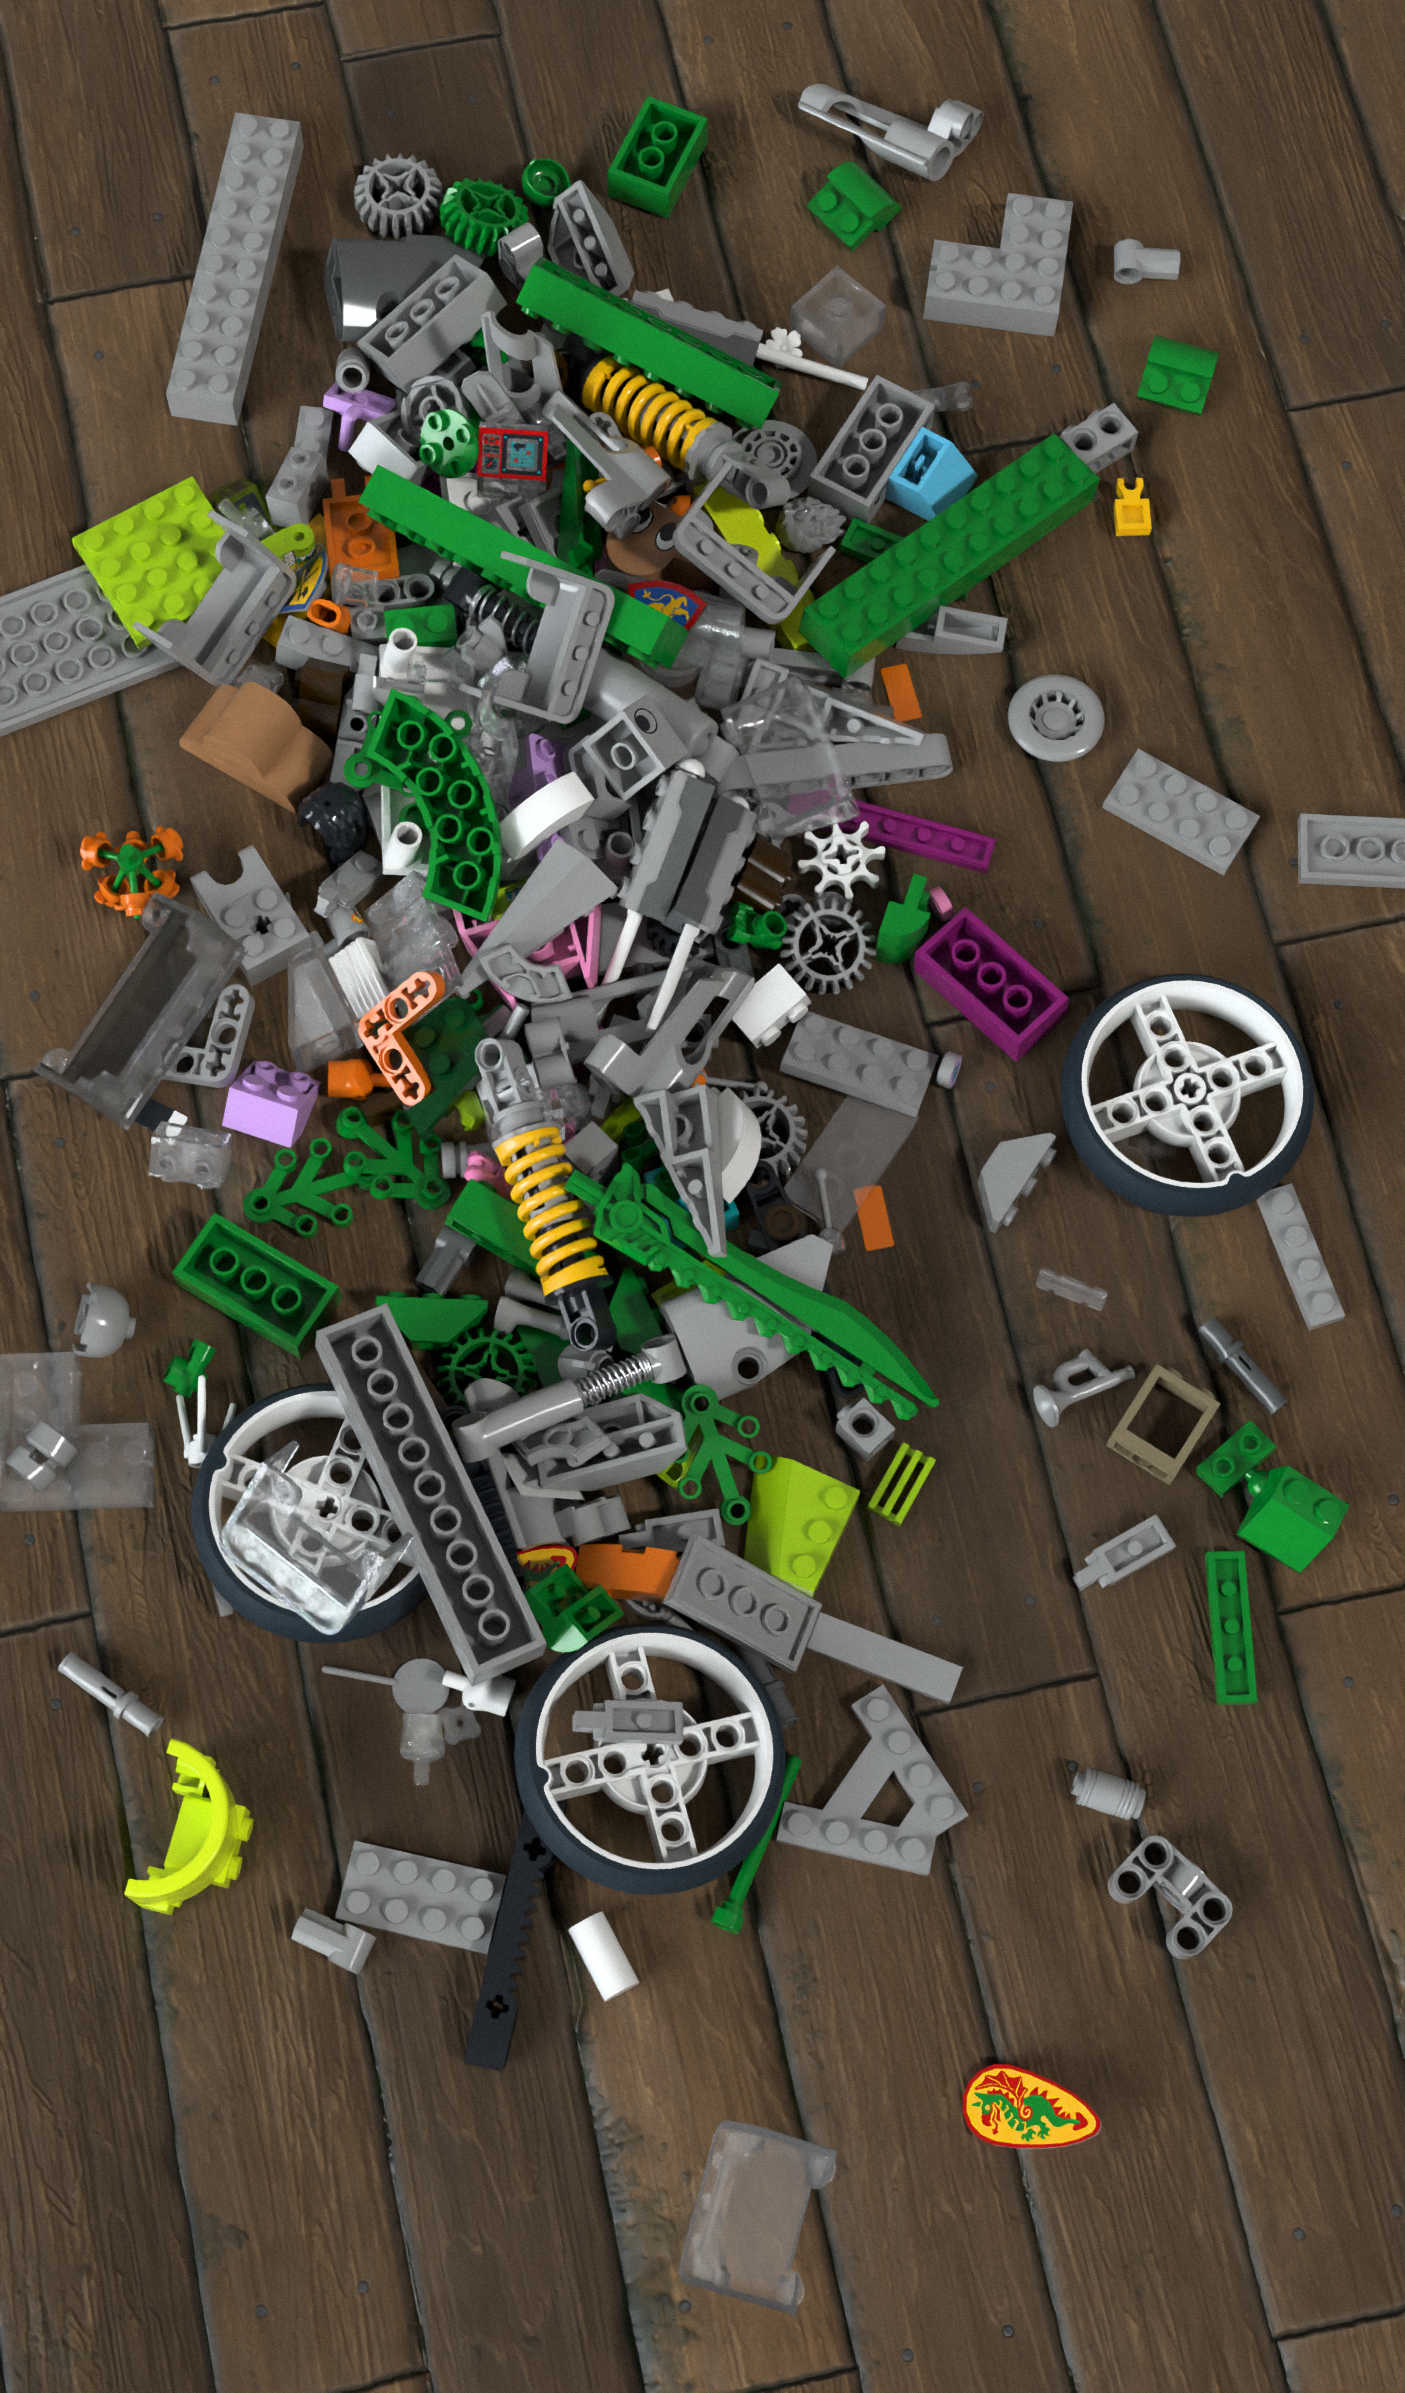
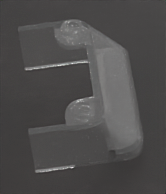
(294, 1558)

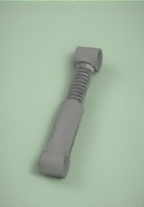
(483, 1432)

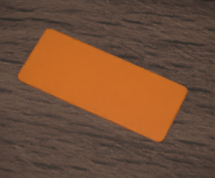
(901, 692)
(875, 1221)

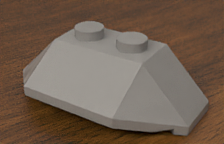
(587, 242)
(643, 1443)

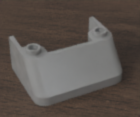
(765, 596)
(233, 610)
(563, 647)

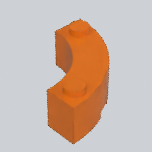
(627, 1572)

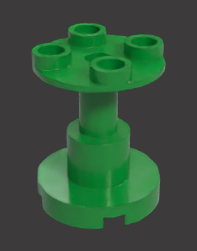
(450, 442)

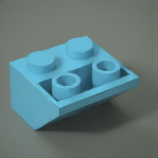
(930, 476)

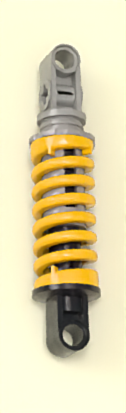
(671, 426)
(531, 1152)

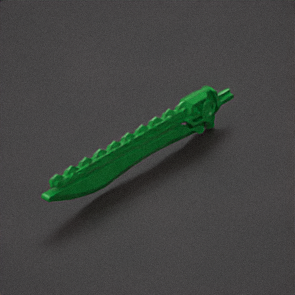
(644, 1237)

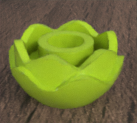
(470, 1110)

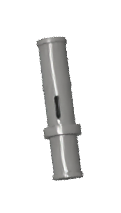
(123, 1703)

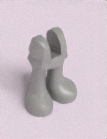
(513, 1313)

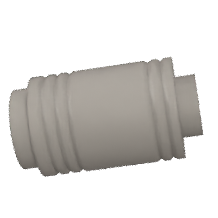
(352, 379)
(1108, 1793)

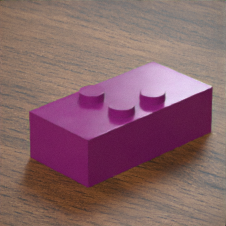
(991, 984)

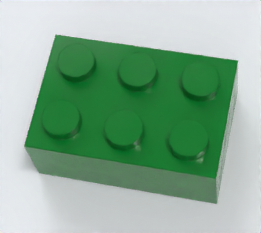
(657, 156)

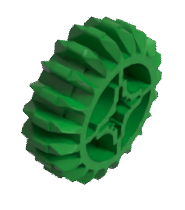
(481, 214)
(490, 1347)

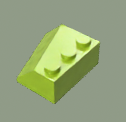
(796, 1521)

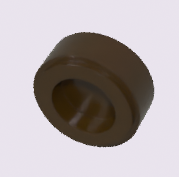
(782, 1222)

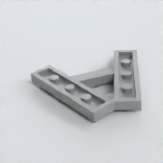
(839, 1825)

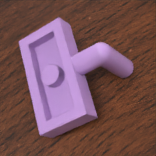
(353, 406)

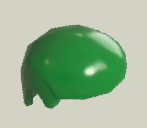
(544, 181)

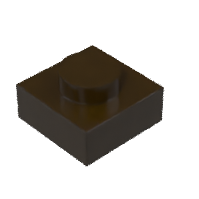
(380, 1108)

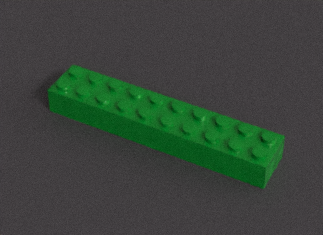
(478, 546)
(948, 555)

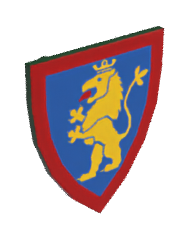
(670, 599)

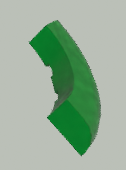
(452, 800)

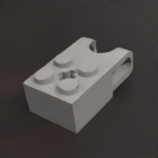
(253, 907)

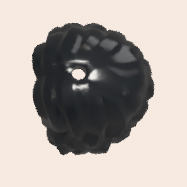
(338, 816)

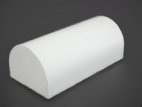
(603, 1956)

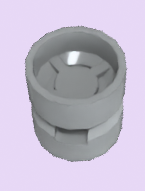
(47, 1444)

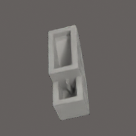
(957, 633)

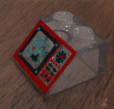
(512, 460)

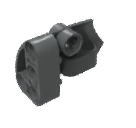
(374, 276)

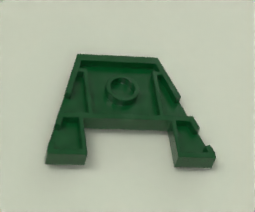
(446, 1047)

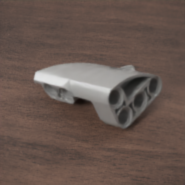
(717, 1344)

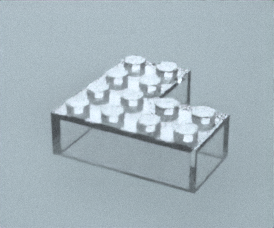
(111, 1458)

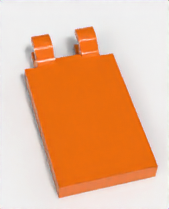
(357, 537)

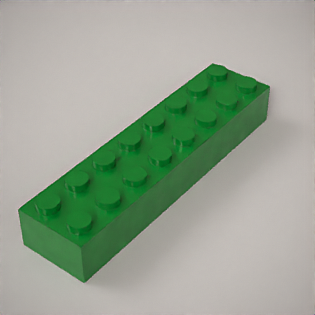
(649, 343)

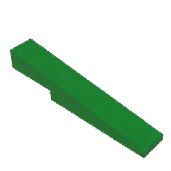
(578, 531)

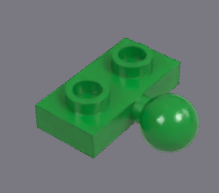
(1238, 1460)

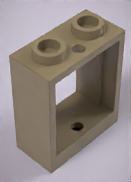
(1147, 1455)

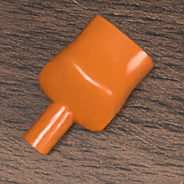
(330, 616)
(353, 1079)

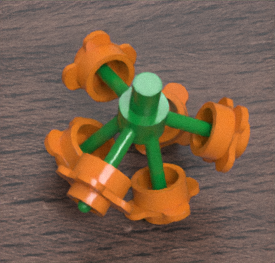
(131, 857)

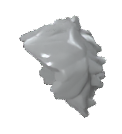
(808, 525)

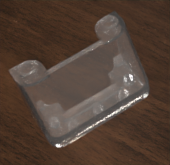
(790, 760)
(753, 2214)

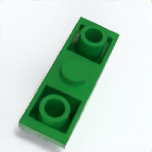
(633, 1315)
(433, 1321)

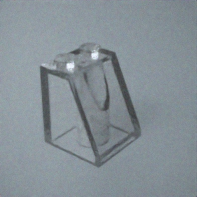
(319, 1013)

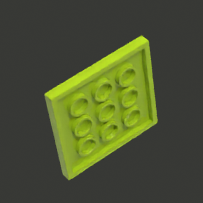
(155, 557)

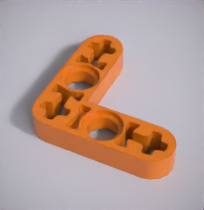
(392, 1038)

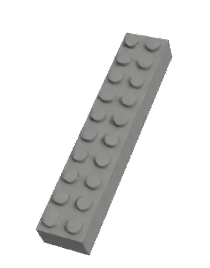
(235, 269)
(430, 1495)

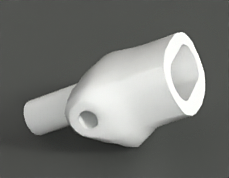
(487, 1696)

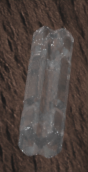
(1071, 1288)

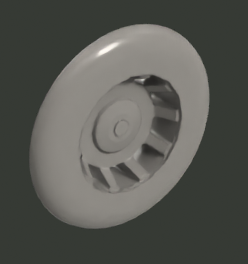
(778, 446)
(1054, 730)

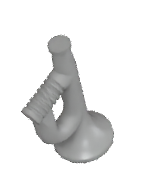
(1052, 1403)

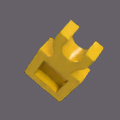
(1131, 512)

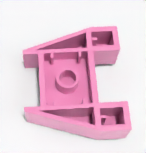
(574, 949)

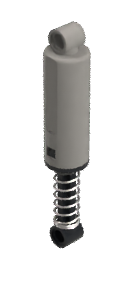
(613, 682)

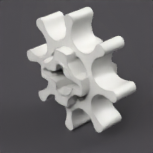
(830, 868)

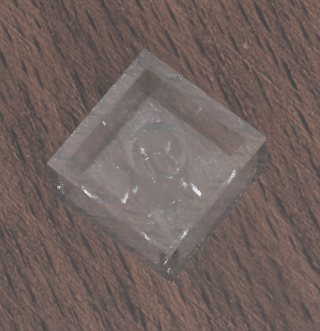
(837, 317)

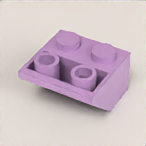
(271, 1103)

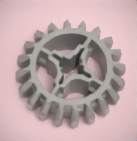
(396, 183)
(836, 961)
(770, 1144)

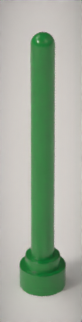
(730, 1913)

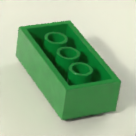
(257, 1285)

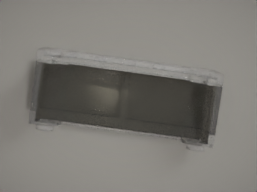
(147, 1013)

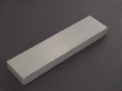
(884, 1658)

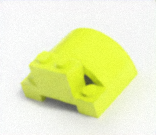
(204, 1836)

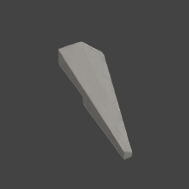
(857, 723)
(552, 898)
(689, 1146)

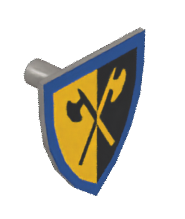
(309, 585)

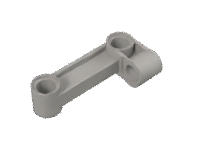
(808, 665)

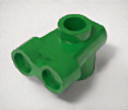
(754, 928)
(184, 1372)

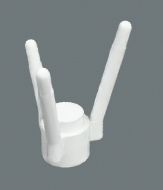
(197, 1449)

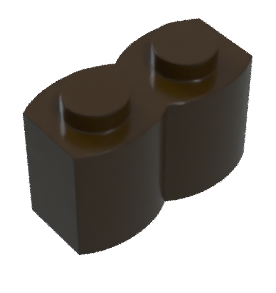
(321, 696)
(762, 876)

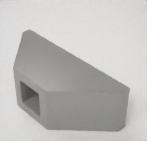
(1011, 1174)

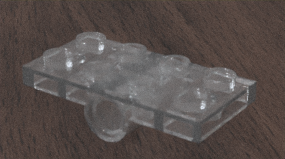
(413, 938)

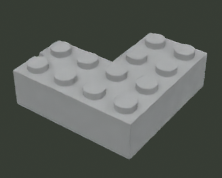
(1007, 285)

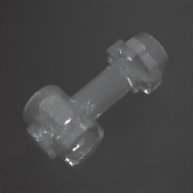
(460, 673)

